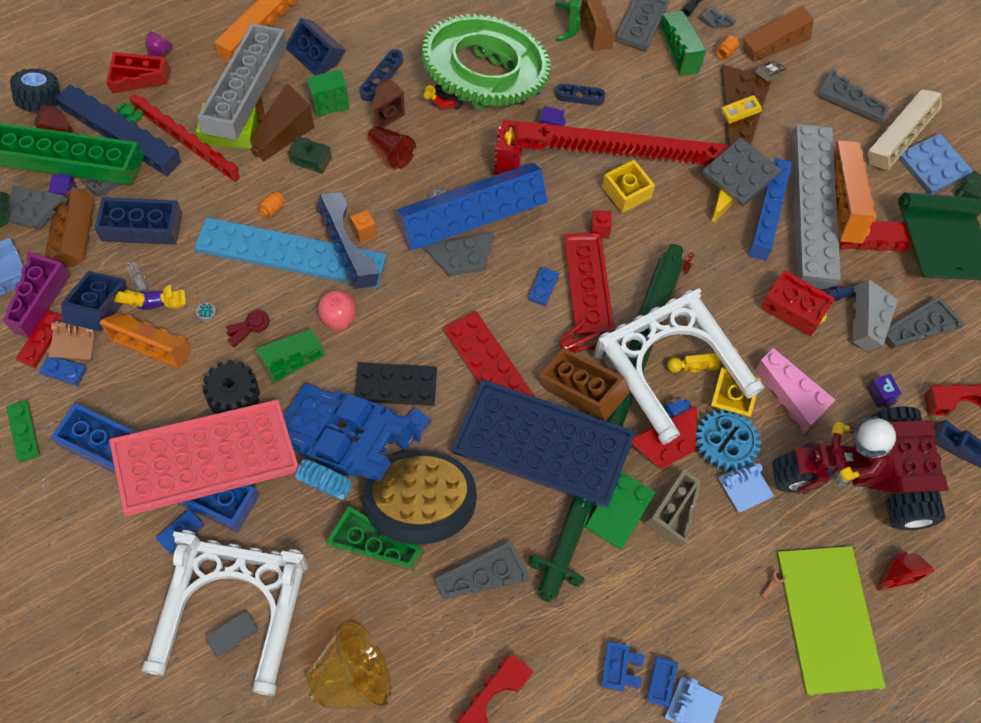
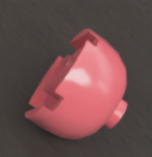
(337, 309)

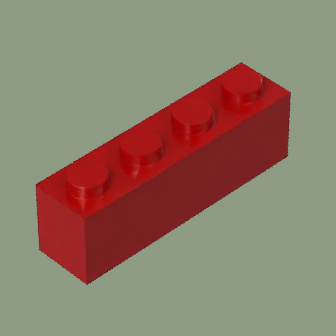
(882, 237)

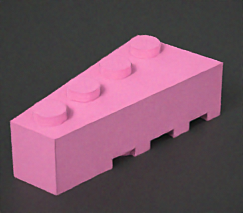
(794, 390)

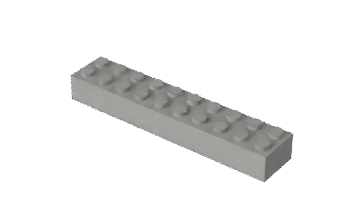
(815, 206)

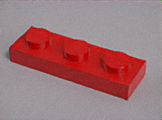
(39, 340)

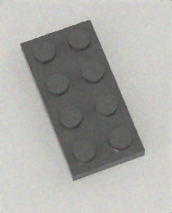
(642, 23)

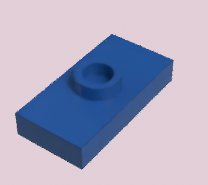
(187, 521)
(662, 682)

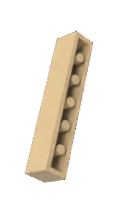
(904, 129)

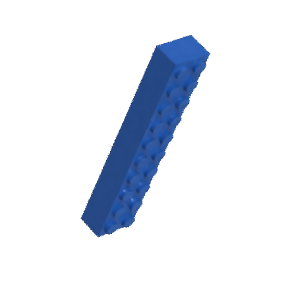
(88, 437)

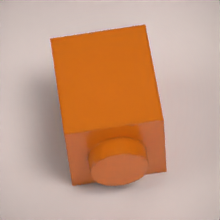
(363, 226)

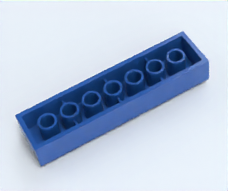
(472, 206)

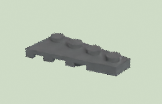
(853, 98)
(924, 323)
(489, 571)

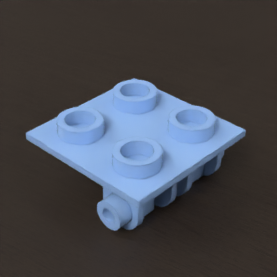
(746, 487)
(693, 703)

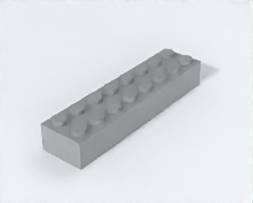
(242, 82)

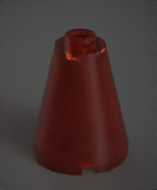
(392, 146)

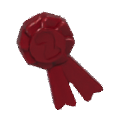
(255, 322)

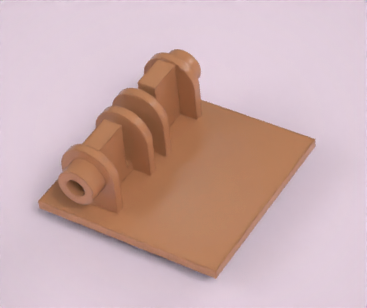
(71, 341)

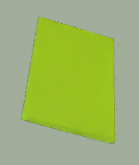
(830, 621)

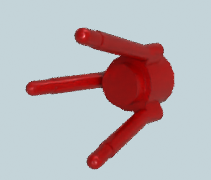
(571, 343)

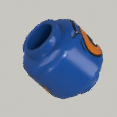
(676, 406)

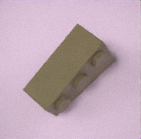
(675, 509)

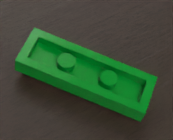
(23, 431)

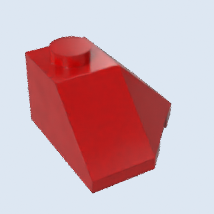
(904, 570)

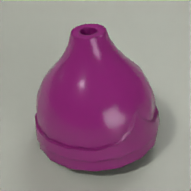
(157, 45)

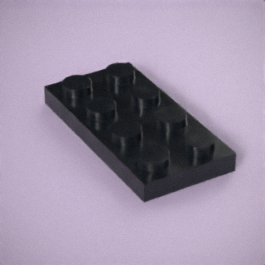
(396, 384)

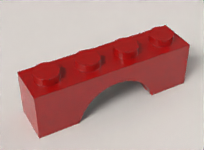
(943, 399)
(510, 677)

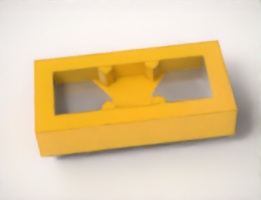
(741, 109)

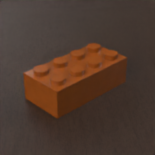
(584, 383)

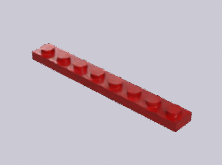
(189, 140)

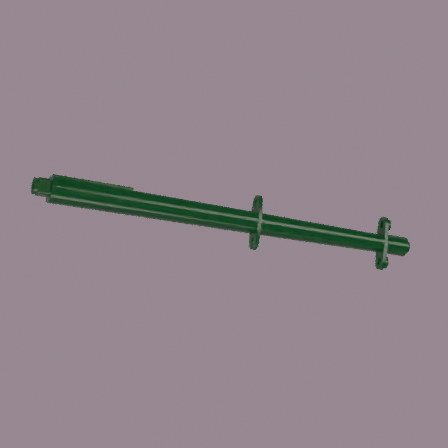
(657, 295)

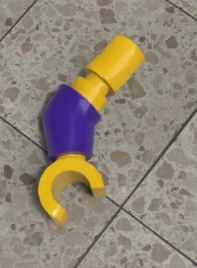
(153, 299)

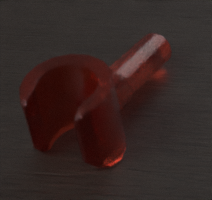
(687, 263)

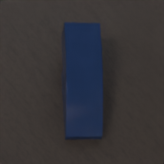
(957, 442)

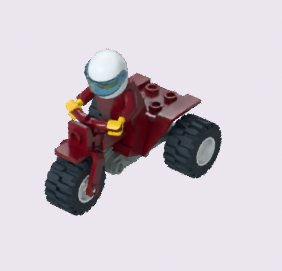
(890, 454)

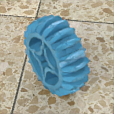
(323, 479)

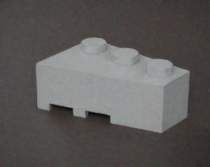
(873, 315)

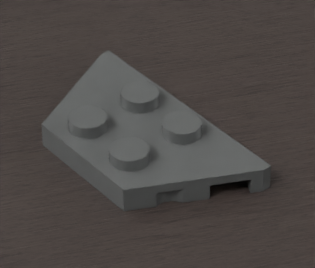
(32, 207)
(462, 254)

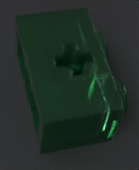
(310, 154)

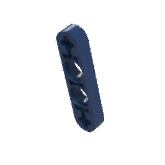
(378, 73)

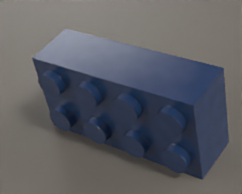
(138, 220)

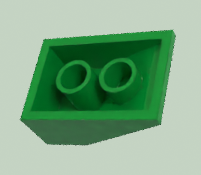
(623, 513)

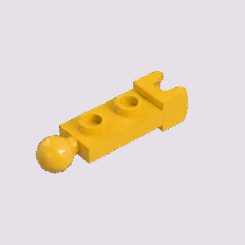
(696, 363)

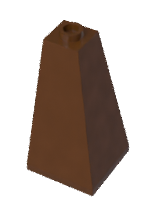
(285, 120)

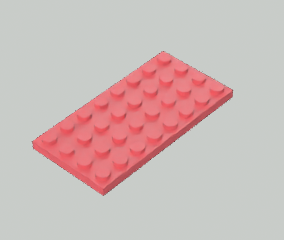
(202, 457)

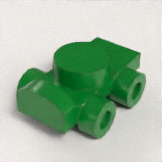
(129, 112)

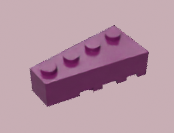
(34, 293)

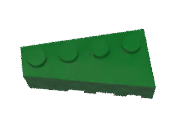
(683, 43)
(357, 536)

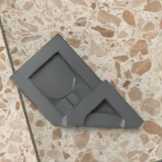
(716, 20)

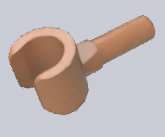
(773, 582)

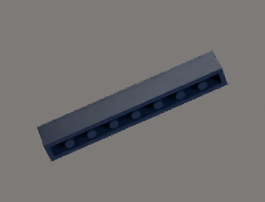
(114, 126)

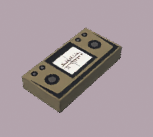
(771, 70)

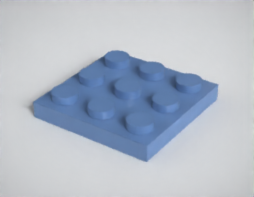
(935, 164)

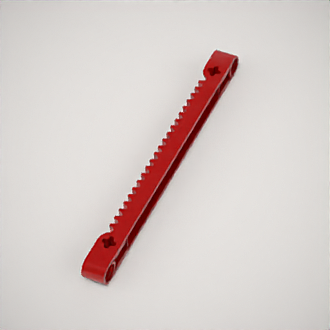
(529, 136)

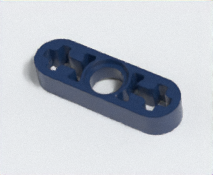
(568, 88)

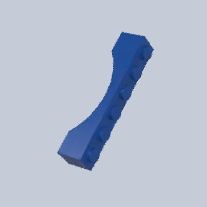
(770, 212)

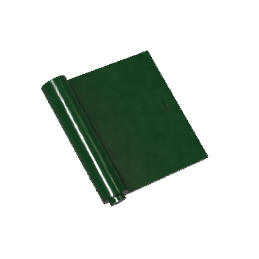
(944, 234)

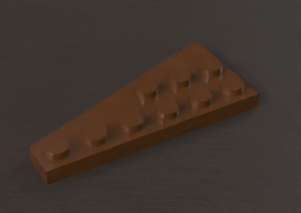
(738, 86)

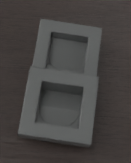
(231, 634)

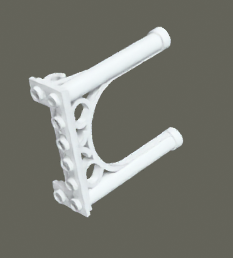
(696, 316)
(179, 592)

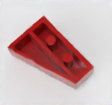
(136, 72)

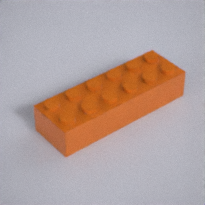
(852, 193)

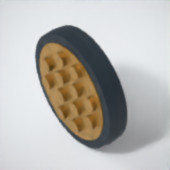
(421, 498)

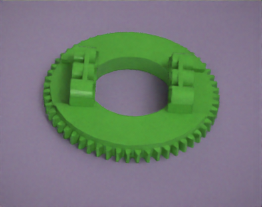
(491, 39)

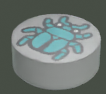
(206, 312)

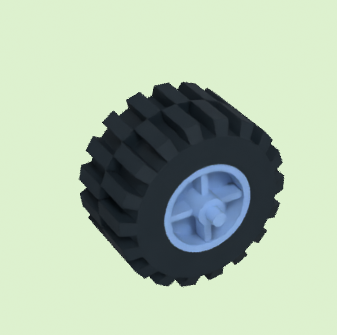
(34, 88)

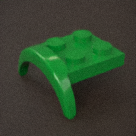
(573, 9)

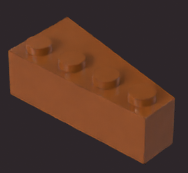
(780, 35)

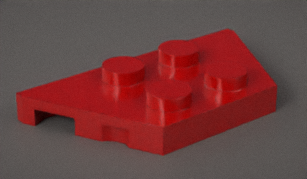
(664, 455)

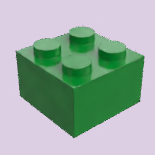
(328, 93)

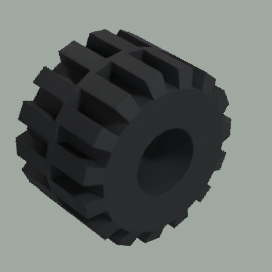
(230, 387)

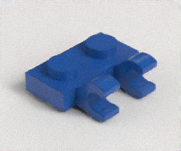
(616, 666)

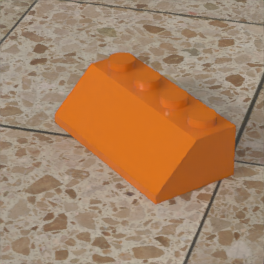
(146, 339)

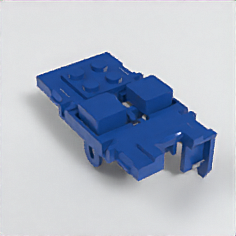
(314, 431)

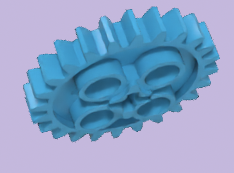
(744, 451)

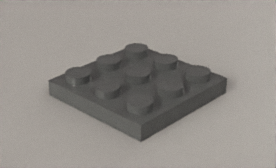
(741, 172)

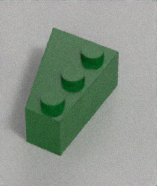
(289, 354)

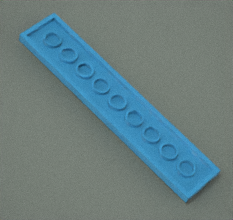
(277, 250)

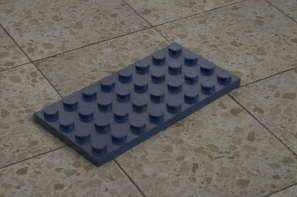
(544, 443)

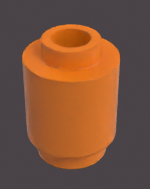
(727, 47)
(271, 204)

